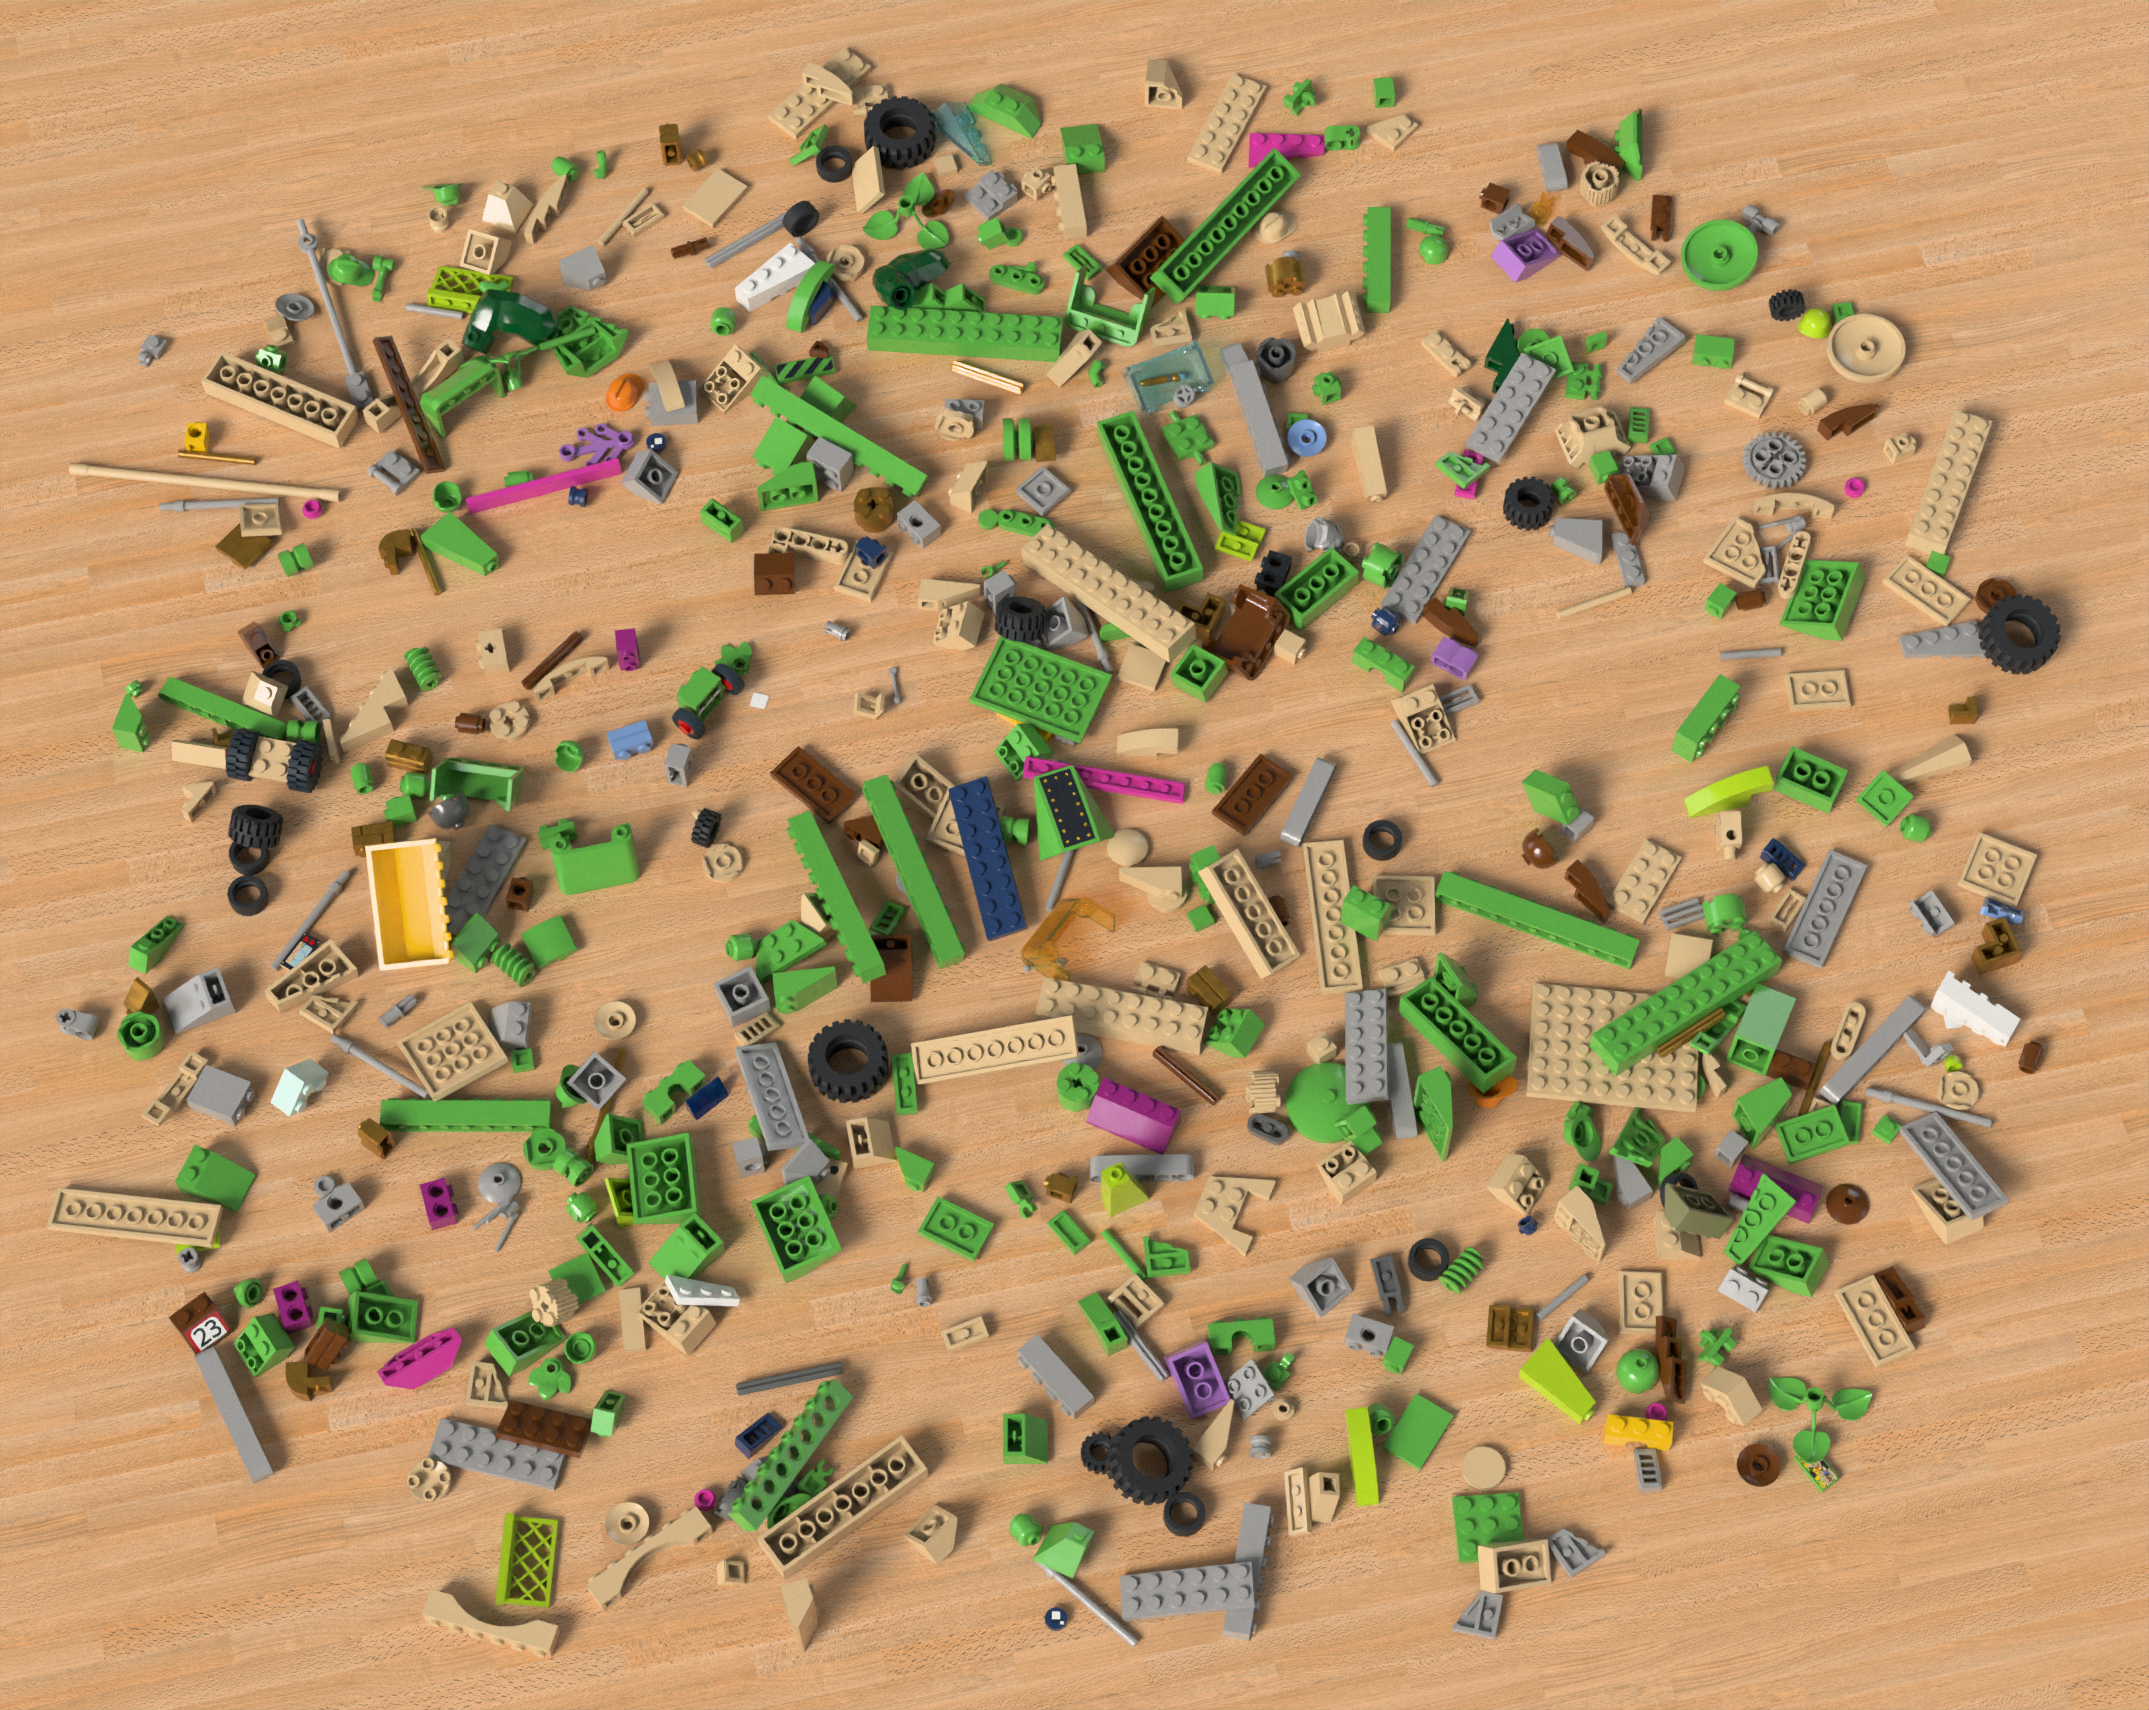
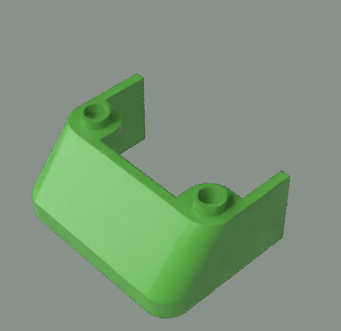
(1103, 321)
(457, 389)
(477, 780)

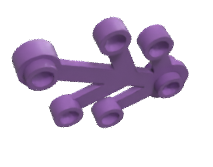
(599, 445)

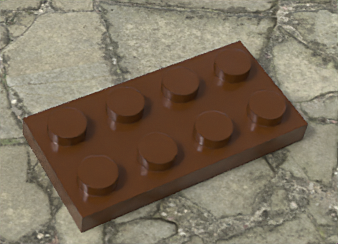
(813, 785)
(1252, 794)
(544, 1429)

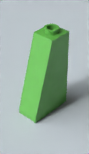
(458, 543)

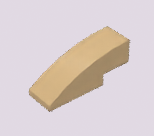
(827, 84)
(1148, 742)

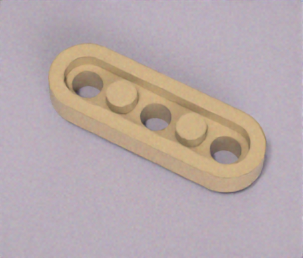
(1850, 1024)

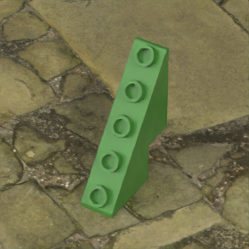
(956, 298)

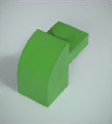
(1588, 1181)

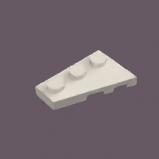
(696, 1292)

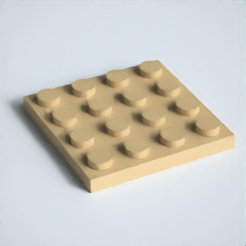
(452, 1051)

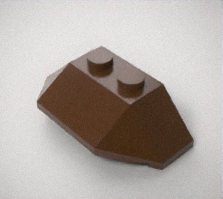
(1628, 505)

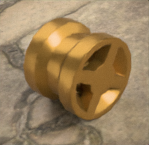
(696, 160)

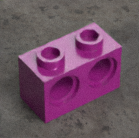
(627, 649)
(436, 1204)
(290, 1308)

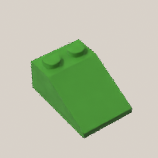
(1084, 148)
(789, 488)
(1455, 980)
(802, 987)
(214, 1179)
(1790, 1264)
(381, 1318)
(522, 1342)

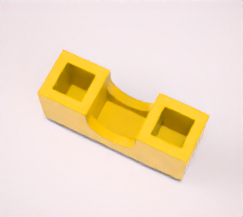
(1624, 1429)

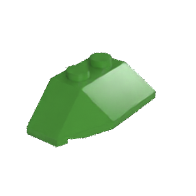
(1008, 109)
(1630, 143)

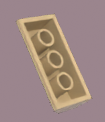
(801, 1610)

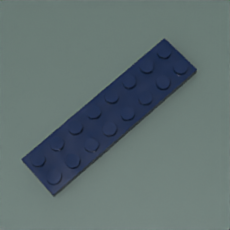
(987, 859)

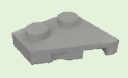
(1573, 1552)

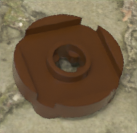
(1991, 586)

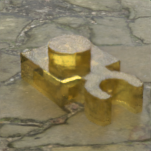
(1542, 210)

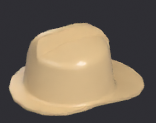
(1275, 227)

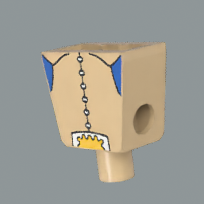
(1728, 834)

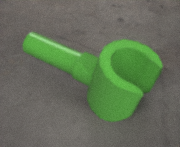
(1030, 268)
(984, 570)
(897, 1284)

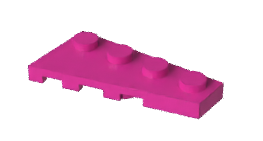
(1287, 144)

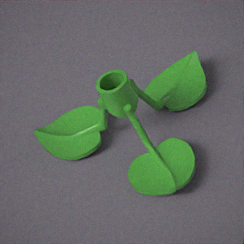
(920, 192)
(511, 376)
(1815, 1445)

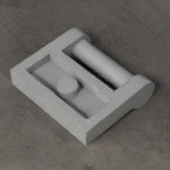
(398, 468)

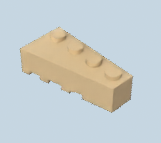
(313, 976)

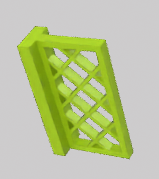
(456, 301)
(507, 1556)

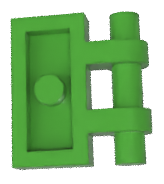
(1576, 382)

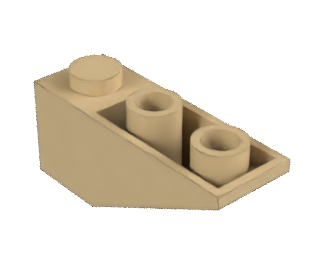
(1074, 356)
(943, 594)

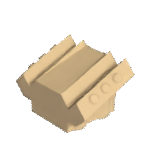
(1329, 322)
(1591, 433)

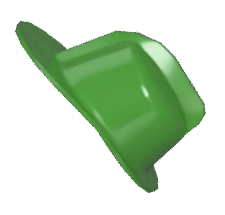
(445, 193)
(350, 270)
(564, 1092)
(1583, 1136)
(785, 1507)

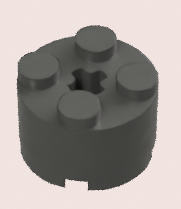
(1276, 359)

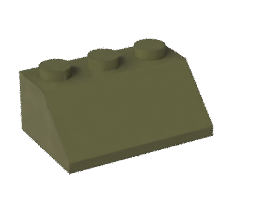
(1695, 1212)

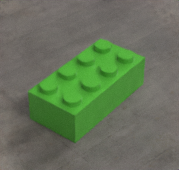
(1317, 587)
(1706, 718)

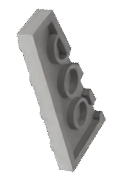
(1655, 346)
(1944, 642)

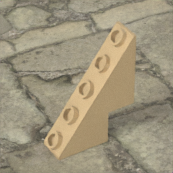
(373, 715)

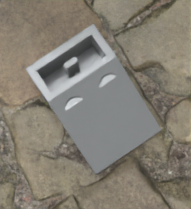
(1655, 475)
(199, 1001)

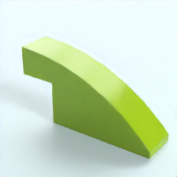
(1729, 792)
(1361, 1456)

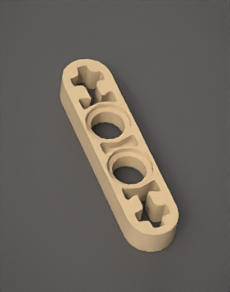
(1797, 565)

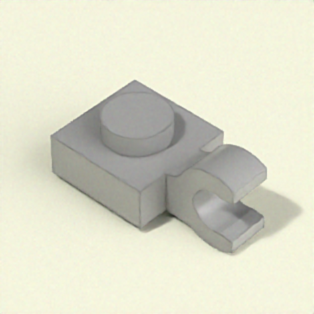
(151, 348)

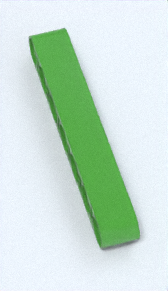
(220, 709)

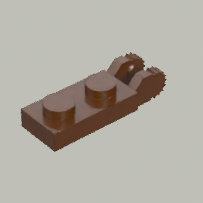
(1660, 216)

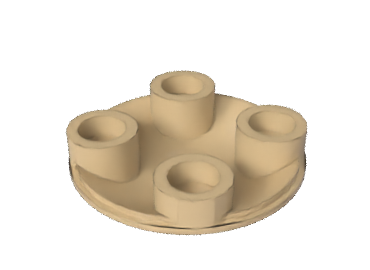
(1127, 847)
(429, 1480)

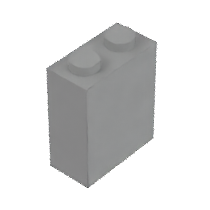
(684, 415)
(221, 1095)

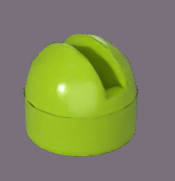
(1952, 1063)

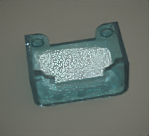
(1183, 360)

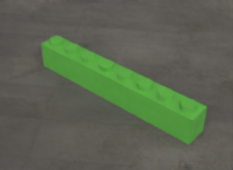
(465, 1115)

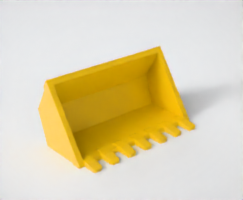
(408, 904)

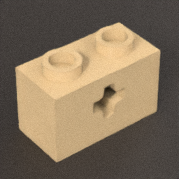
(494, 662)

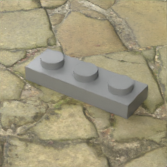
(1627, 560)

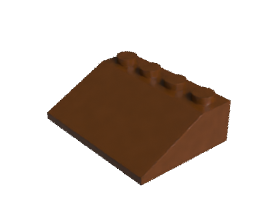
(1144, 257)

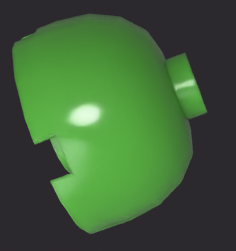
(1638, 1370)

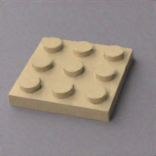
(945, 830)
(1997, 870)
(1414, 903)

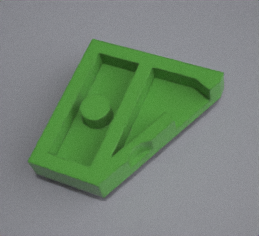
(811, 145)
(1164, 1259)

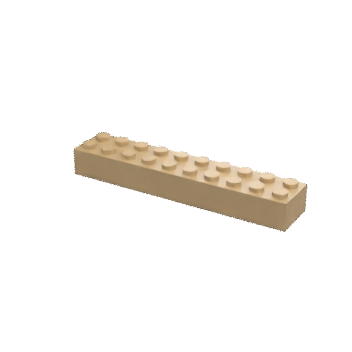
(1109, 593)

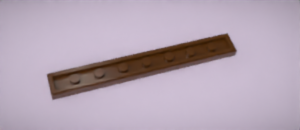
(408, 404)

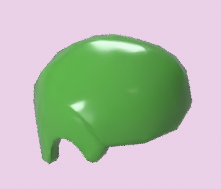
(1433, 249)
(447, 497)
(569, 755)
(580, 1348)

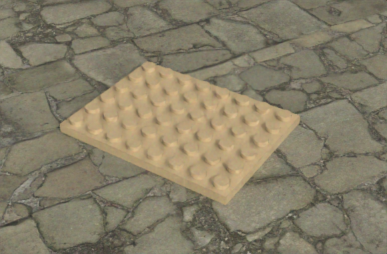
(1568, 1069)

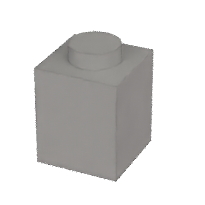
(1579, 826)
(1731, 1148)

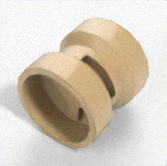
(438, 219)

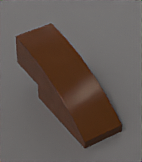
(1593, 150)
(1570, 243)
(1847, 420)
(1450, 622)
(1587, 890)
(1901, 1300)

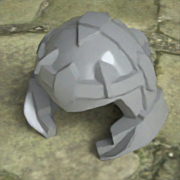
(1323, 535)

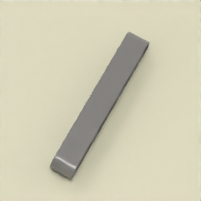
(1873, 1050)
(233, 1414)

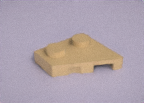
(1393, 131)
(1171, 331)
(328, 1012)
(484, 1387)

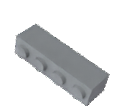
(1055, 1377)

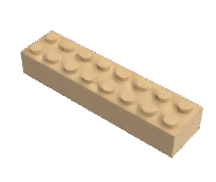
(280, 399)
(1948, 483)
(1124, 1015)
(843, 1507)

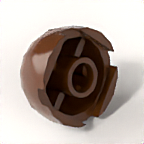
(1538, 851)

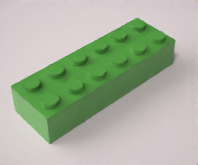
(1457, 1034)

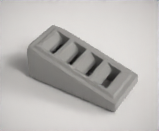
(306, 692)
(1644, 1487)

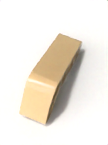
(833, 551)

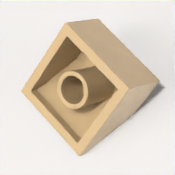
(969, 486)
(1673, 1244)

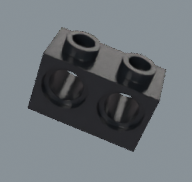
(1275, 574)

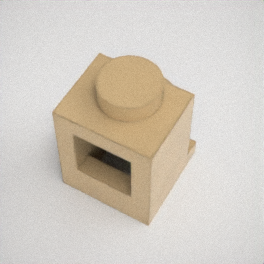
(1899, 448)

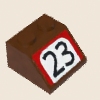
(201, 1324)

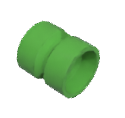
(295, 560)
(303, 731)
(1015, 830)
(573, 1167)
(358, 1276)

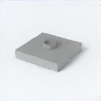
(1042, 491)

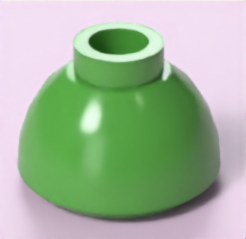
(249, 1292)

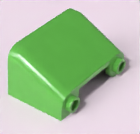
(595, 865)

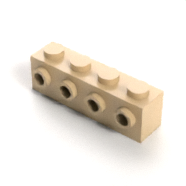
(1069, 200)

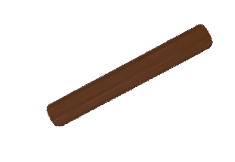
(552, 660)
(1186, 1076)

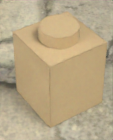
(1290, 647)
(1321, 1049)

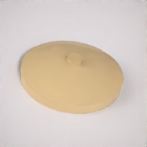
(1866, 348)

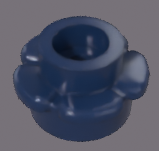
(1527, 1225)

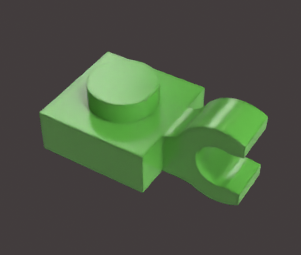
(1021, 1195)
(1277, 1373)

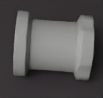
(192, 1265)

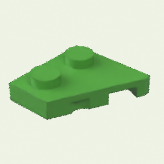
(1461, 469)

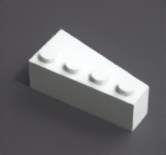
(773, 278)
(1974, 1010)

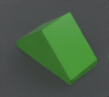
(1457, 598)

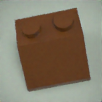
(774, 573)

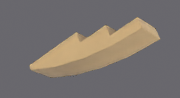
(549, 205)

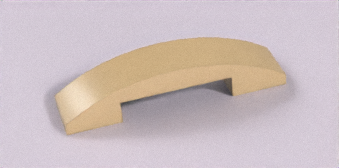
(1632, 248)
(667, 385)
(1793, 501)
(567, 672)
(177, 1091)

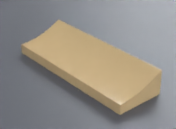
(1249, 914)

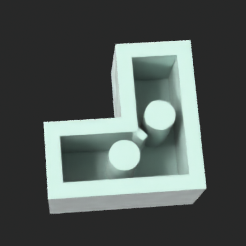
(296, 1086)

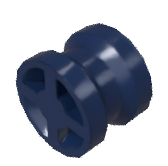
(578, 496)

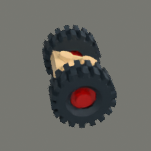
(274, 760)

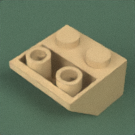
(958, 627)
(870, 1142)
(1346, 1172)
(1517, 1183)

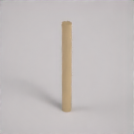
(623, 216)
(1593, 603)

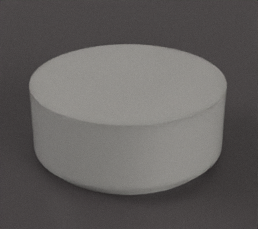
(324, 1186)

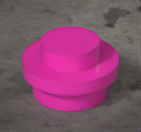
(312, 509)
(1656, 1412)
(705, 1500)

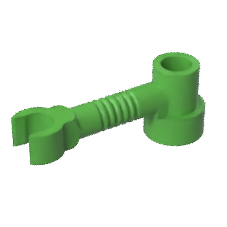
(383, 265)

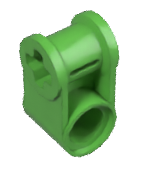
(1340, 137)

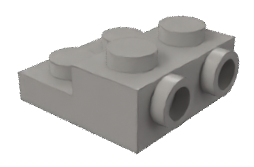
(992, 195)

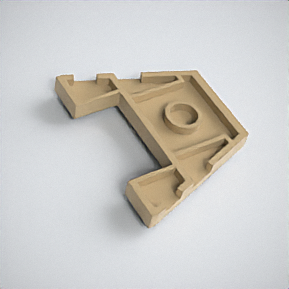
(1222, 1203)

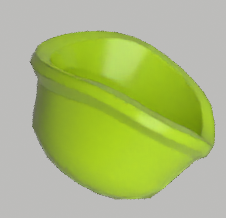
(1815, 323)

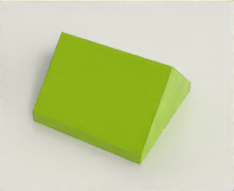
(621, 1200)

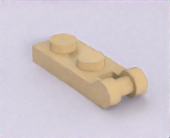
(1445, 353)

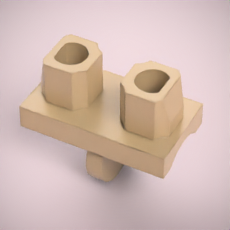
(1466, 404)

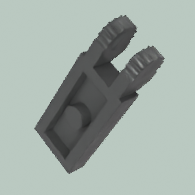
(1387, 1283)

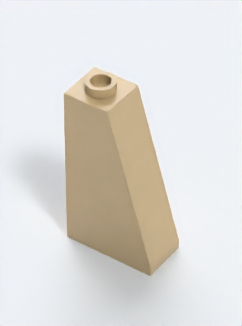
(1368, 463)

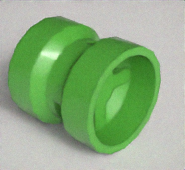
(1563, 490)

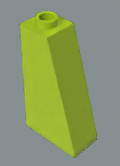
(1120, 1189)
(1557, 1382)

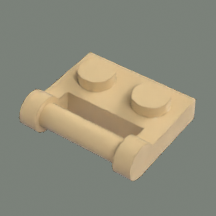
(1746, 401)
(1141, 1297)

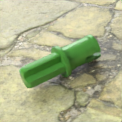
(1424, 227)

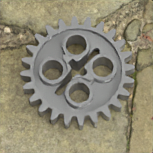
(1785, 471)

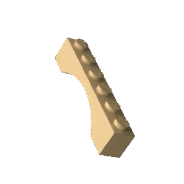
(441, 364)
(686, 1531)
(534, 1636)

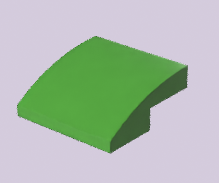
(549, 941)
(580, 1276)

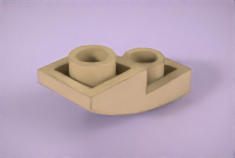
(1710, 1068)

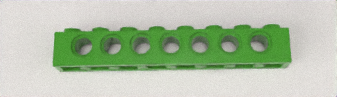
(837, 1400)

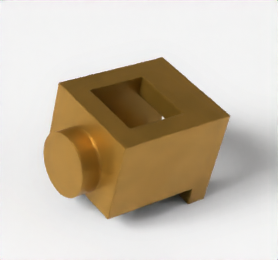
(1061, 1187)

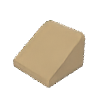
(730, 1573)

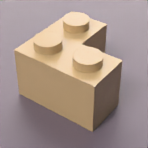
(1733, 1394)

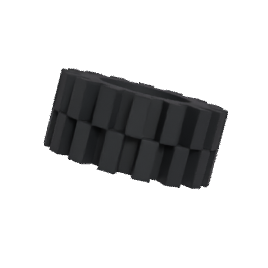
(1787, 305)
(706, 828)
(1086, 1452)

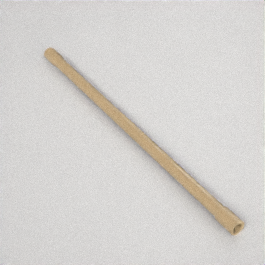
(323, 494)

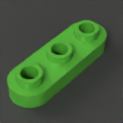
(1023, 283)
(1016, 525)

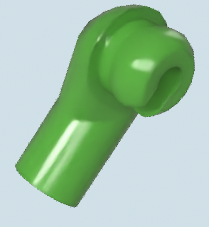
(603, 164)
(484, 285)
(1094, 371)

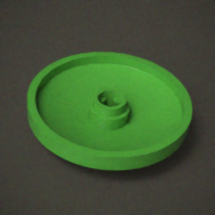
(1719, 255)
(1319, 1100)

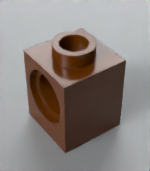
(1494, 198)
(522, 901)

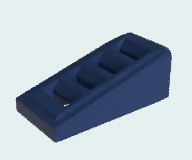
(1786, 855)
(748, 1445)

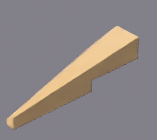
(1942, 758)

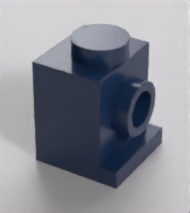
(871, 551)

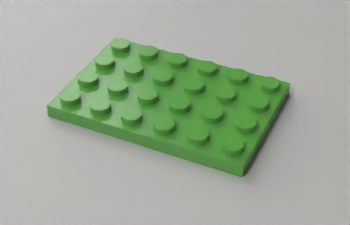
(1041, 689)

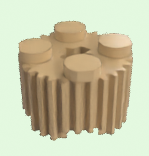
(1599, 183)
(1262, 1091)
(553, 1302)

